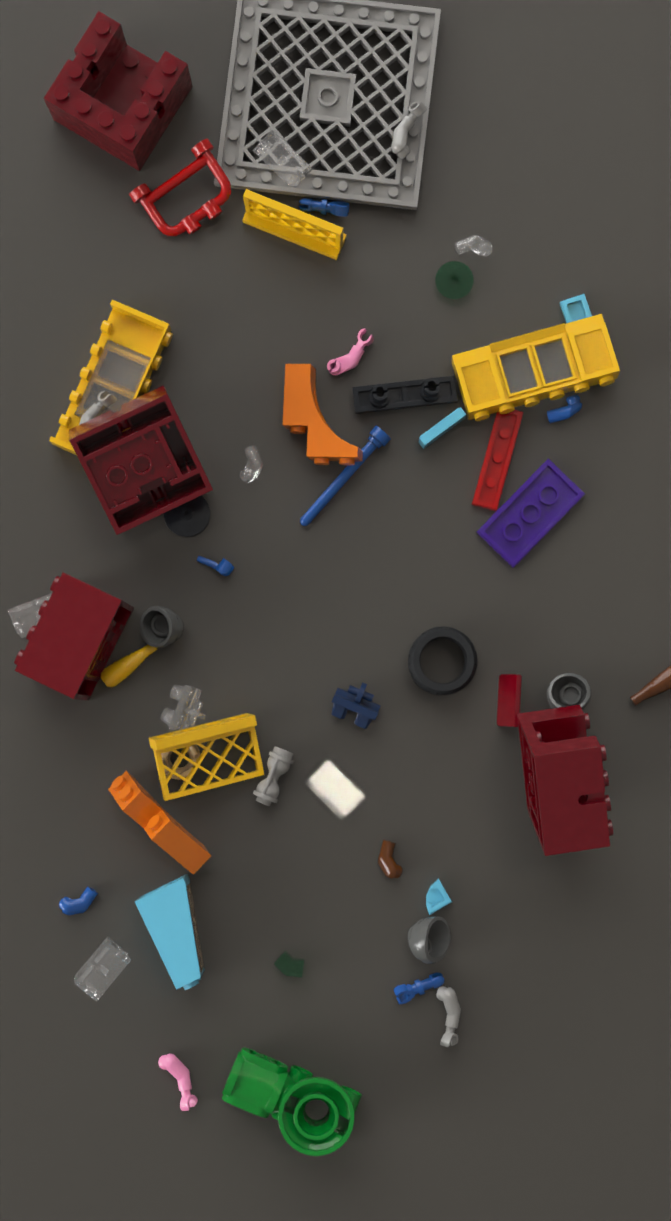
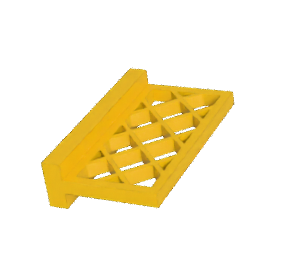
(293, 225)
(207, 733)

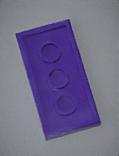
(530, 513)

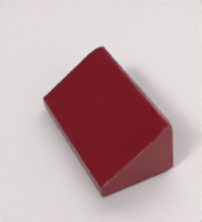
(509, 699)

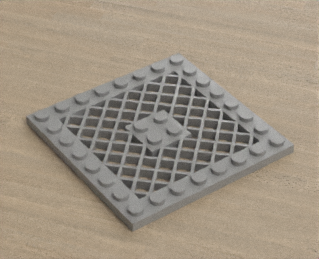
(329, 96)

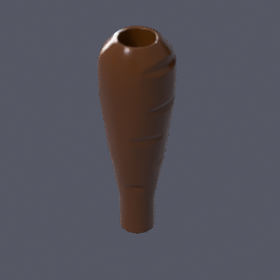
(656, 686)

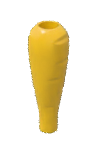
(122, 668)

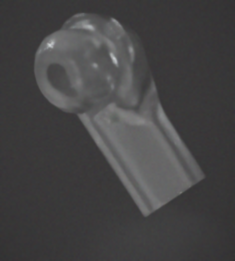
(474, 243)
(253, 466)

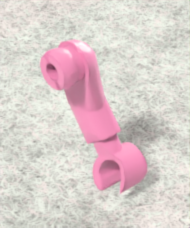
(351, 360)
(182, 1074)

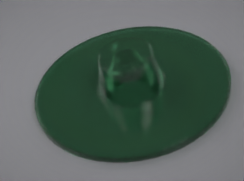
(454, 280)

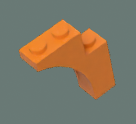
(303, 413)
(158, 823)

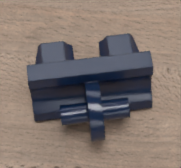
(357, 701)

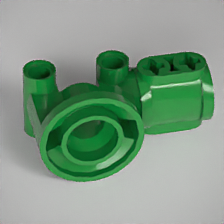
(266, 1088)

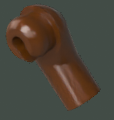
(386, 861)

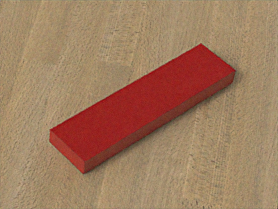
(497, 460)

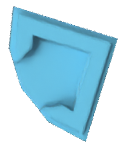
(436, 897)

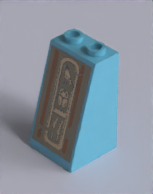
(174, 930)

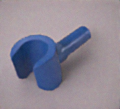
(223, 567)

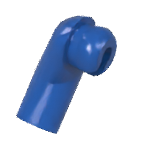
(567, 411)
(79, 905)

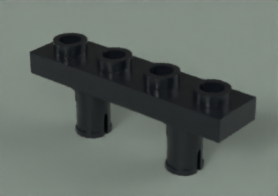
(405, 394)

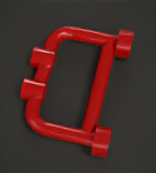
(210, 208)

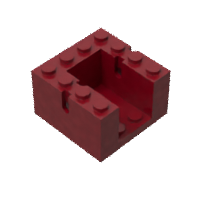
(122, 97)
(141, 463)
(73, 637)
(564, 780)

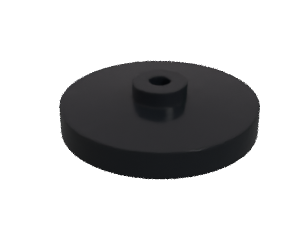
(188, 518)

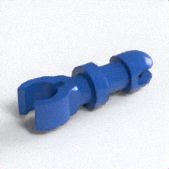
(337, 208)
(409, 991)

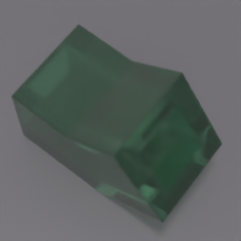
(289, 965)

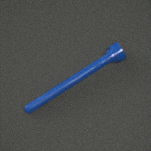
(376, 440)

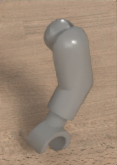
(401, 131)
(105, 399)
(453, 1011)

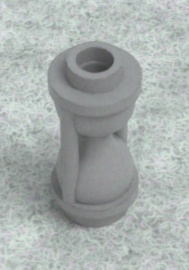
(278, 764)

